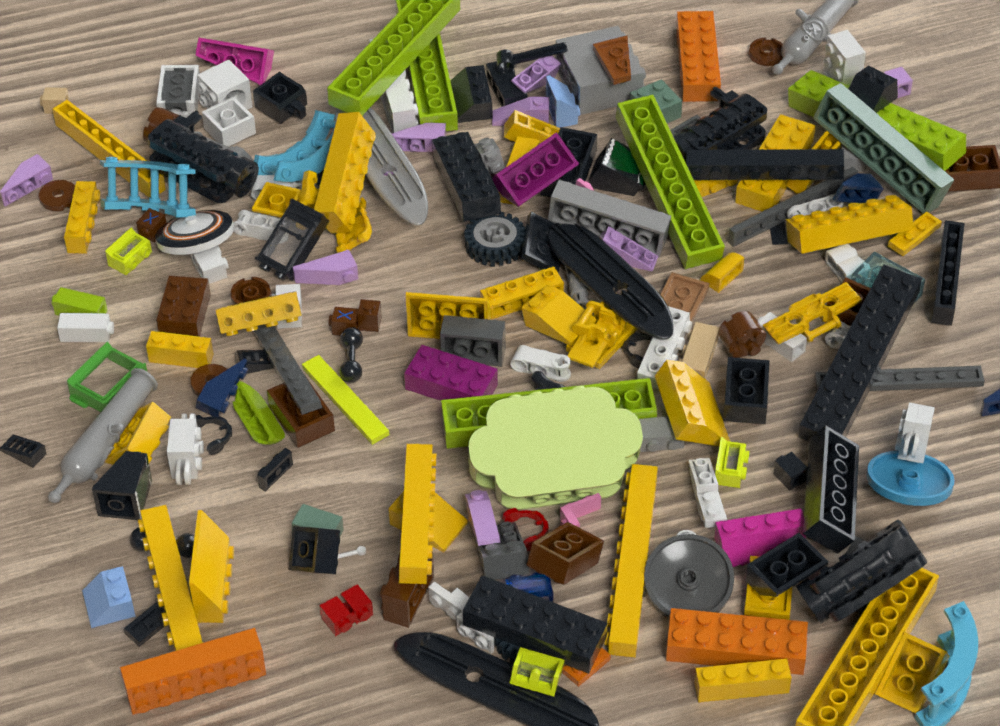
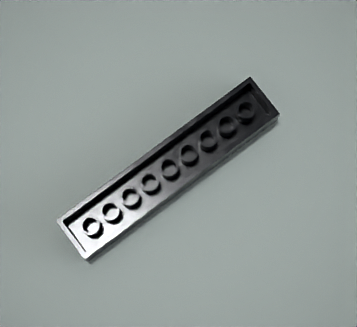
(862, 353)

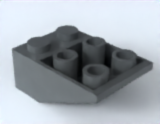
(506, 557)

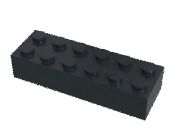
(466, 176)
(831, 490)
(534, 623)

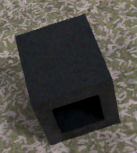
(790, 470)

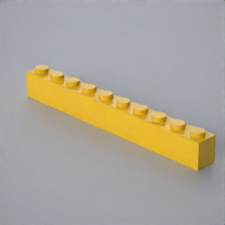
(632, 562)

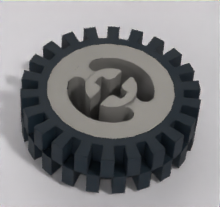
(495, 239)

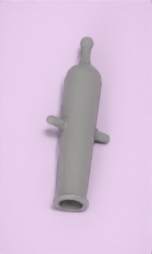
(811, 32)
(98, 439)

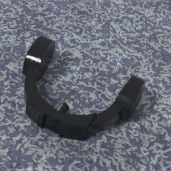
(635, 359)
(217, 445)

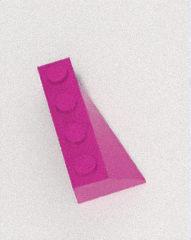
(250, 60)
(757, 534)

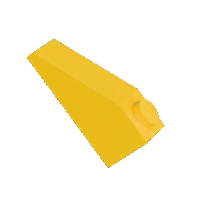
(527, 126)

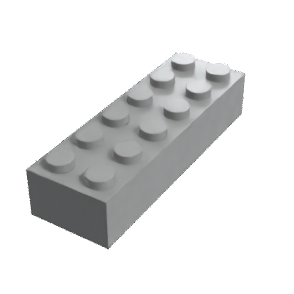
(598, 211)

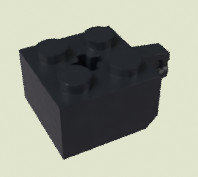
(281, 98)

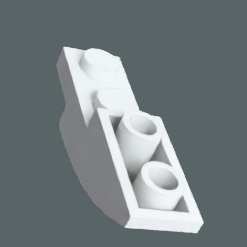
(706, 492)
(453, 605)

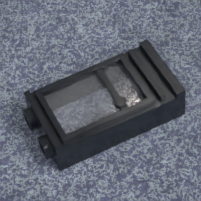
(292, 240)

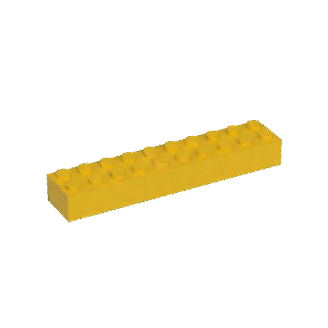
(867, 653)

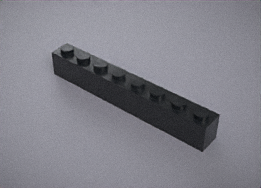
(766, 164)

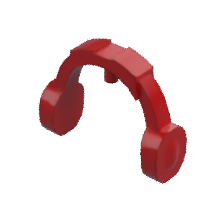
(514, 514)

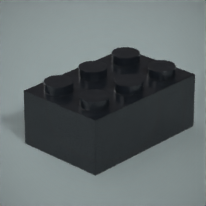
(746, 390)

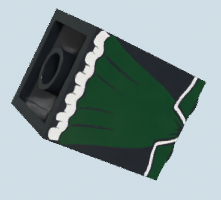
(616, 170)
(124, 487)

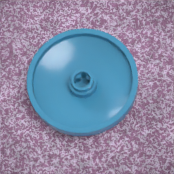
(910, 481)

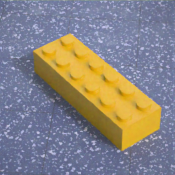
(785, 134)
(345, 171)
(849, 224)

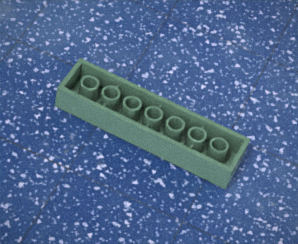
(883, 148)

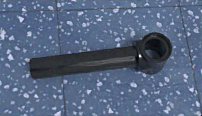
(507, 60)

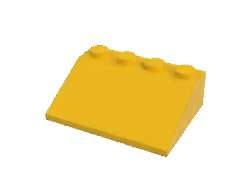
(427, 312)
(690, 404)
(210, 571)

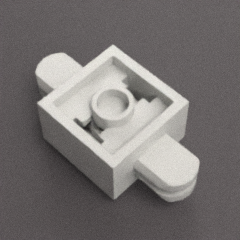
(914, 432)
(184, 449)

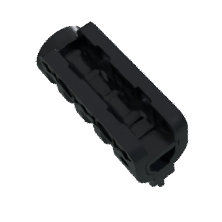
(732, 122)
(219, 168)
(863, 574)

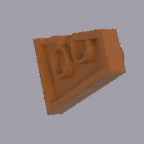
(614, 58)

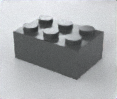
(474, 339)

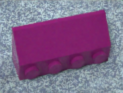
(535, 170)

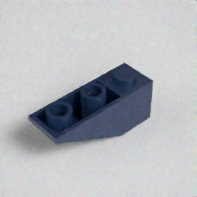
(217, 391)

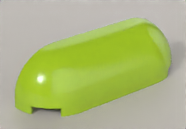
(257, 415)

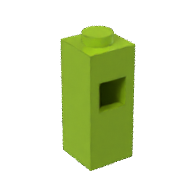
(77, 302)

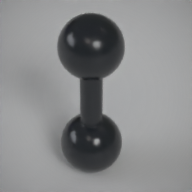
(351, 370)
(184, 543)

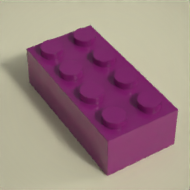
(448, 375)

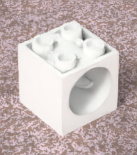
(222, 84)

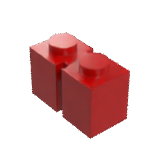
(341, 616)

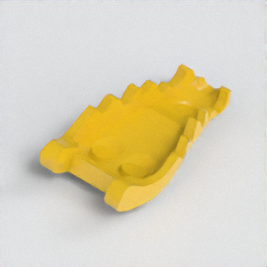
(360, 231)

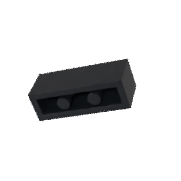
(501, 84)

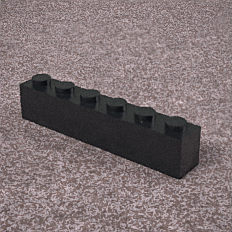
(948, 273)

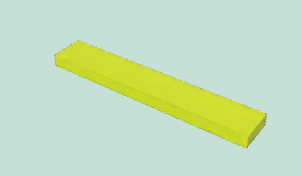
(345, 399)

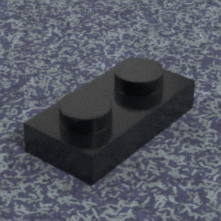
(275, 469)
(145, 625)

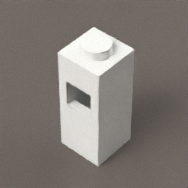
(85, 327)
(789, 349)

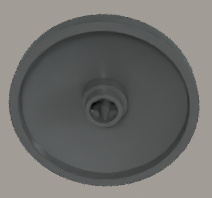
(689, 575)

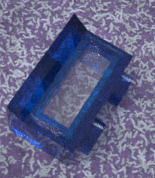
(535, 584)

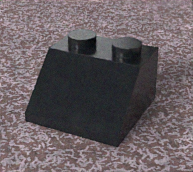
(874, 88)
(314, 550)

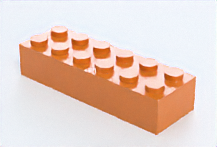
(697, 55)
(735, 639)
(193, 671)

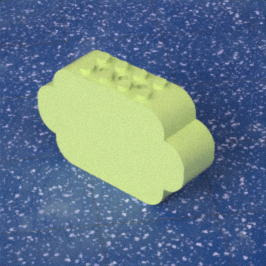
(554, 447)

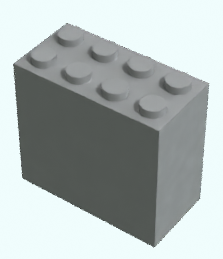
(586, 76)

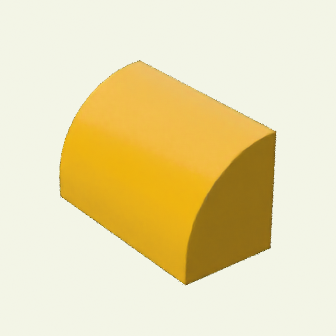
(724, 271)

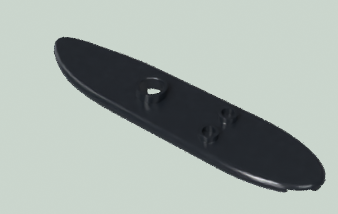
(608, 272)
(451, 660)

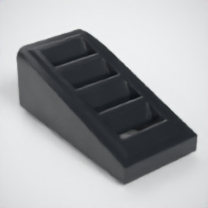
(253, 360)
(30, 459)

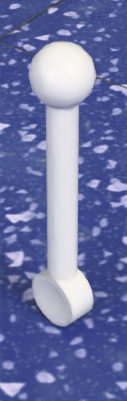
(361, 550)

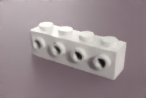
(660, 349)

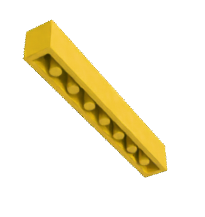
(102, 143)
(416, 514)
(169, 578)

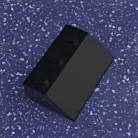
(472, 95)
(784, 566)

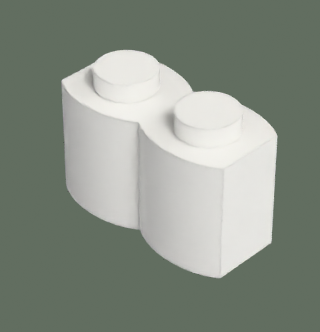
(843, 261)

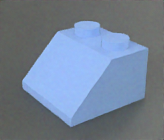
(561, 103)
(108, 598)

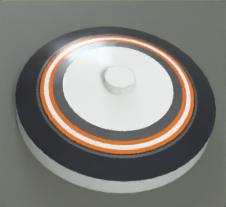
(194, 232)

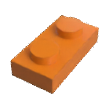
(579, 677)

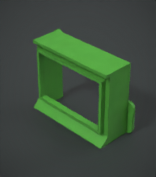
(85, 397)

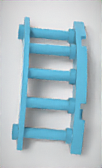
(302, 155)
(154, 202)
(951, 687)

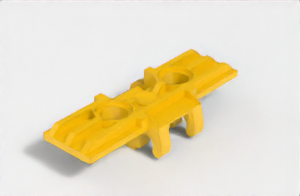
(809, 309)
(604, 332)

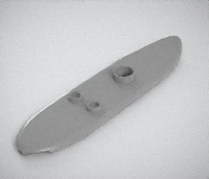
(404, 188)

